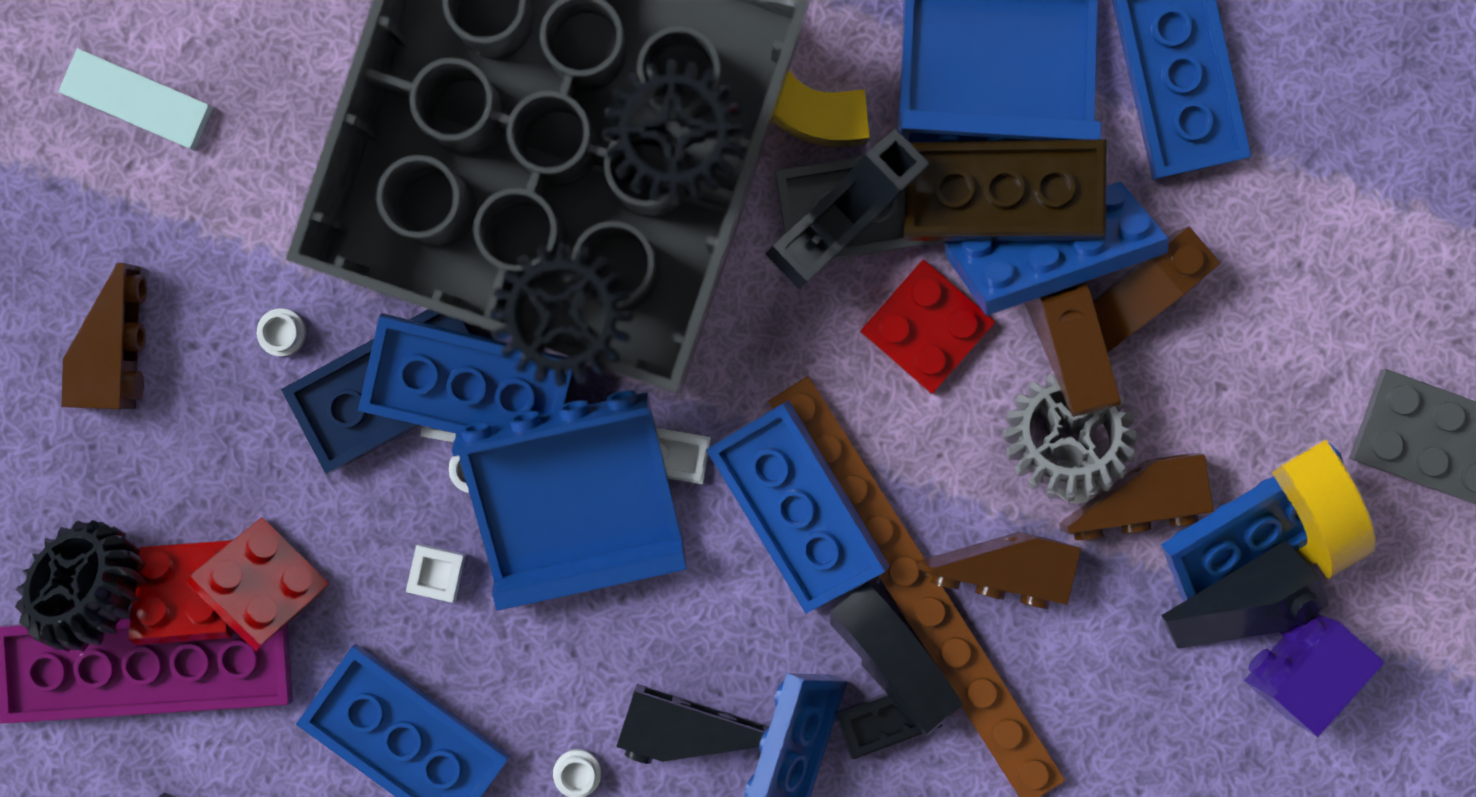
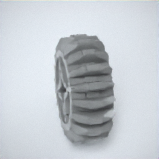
(1058, 418)

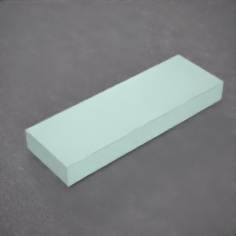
(135, 99)

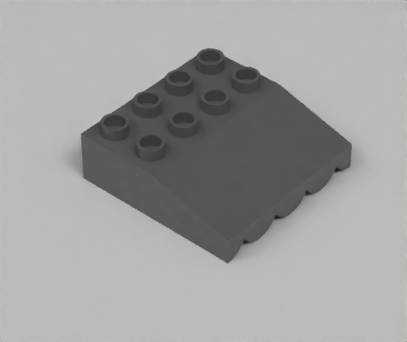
(482, 139)

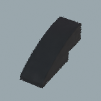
(895, 658)

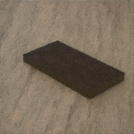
(1008, 191)

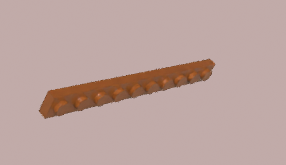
(929, 607)

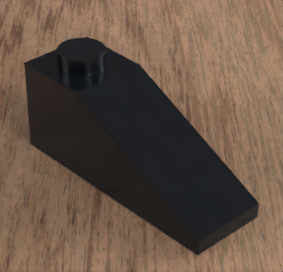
(1252, 601)
(677, 728)

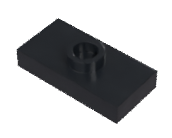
(874, 725)

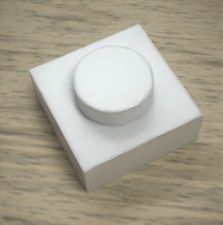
(436, 573)

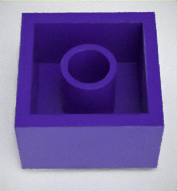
(1313, 672)

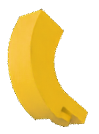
(823, 117)
(1329, 509)

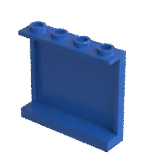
(998, 70)
(571, 499)

